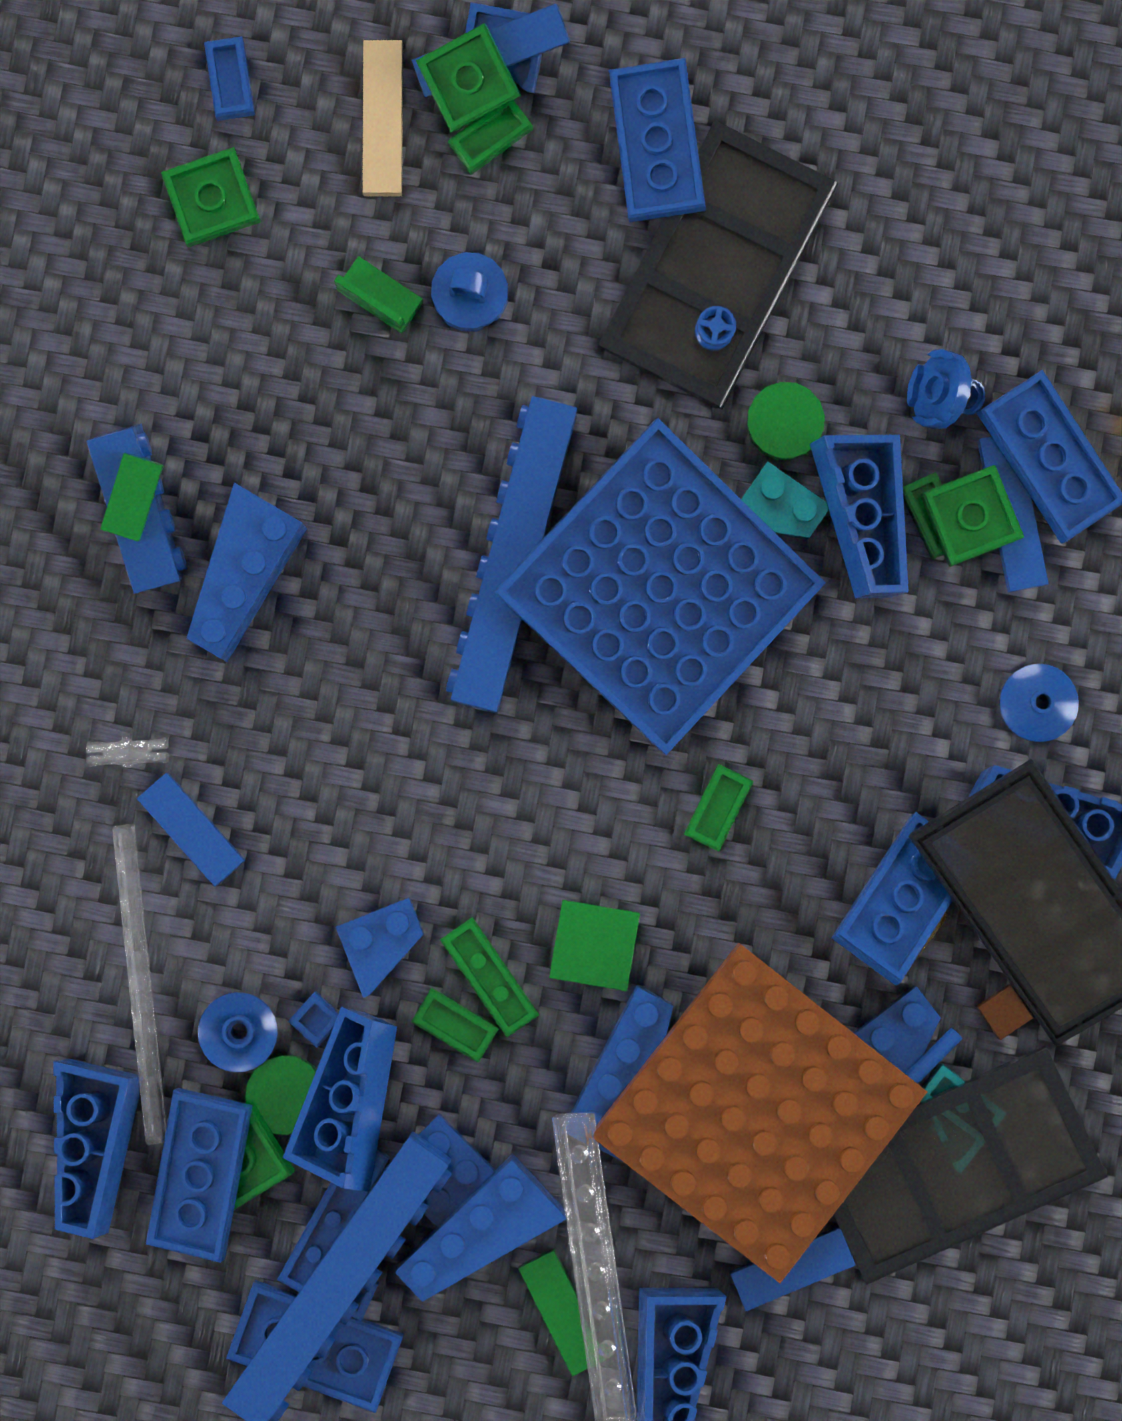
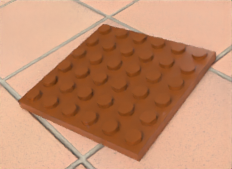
(758, 1113)

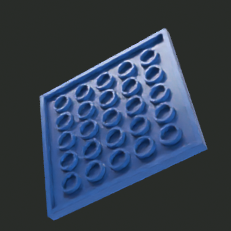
(660, 586)

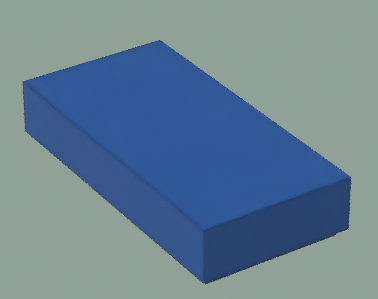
(229, 78)

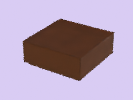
(1004, 1012)

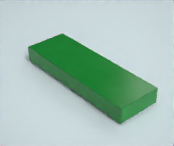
(489, 977)
(558, 1306)

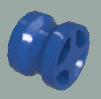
(717, 320)

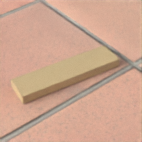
(382, 117)

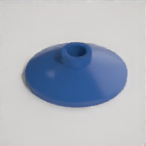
(1020, 708)
(221, 1044)

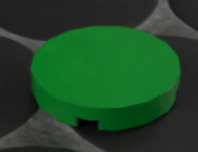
(785, 420)
(280, 1091)

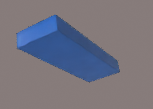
(191, 829)
(823, 1258)

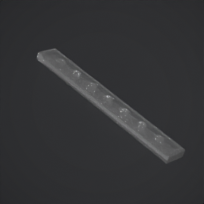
(140, 983)
(594, 1267)

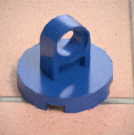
(469, 291)
(942, 390)

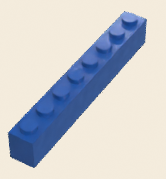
(520, 528)
(338, 1280)

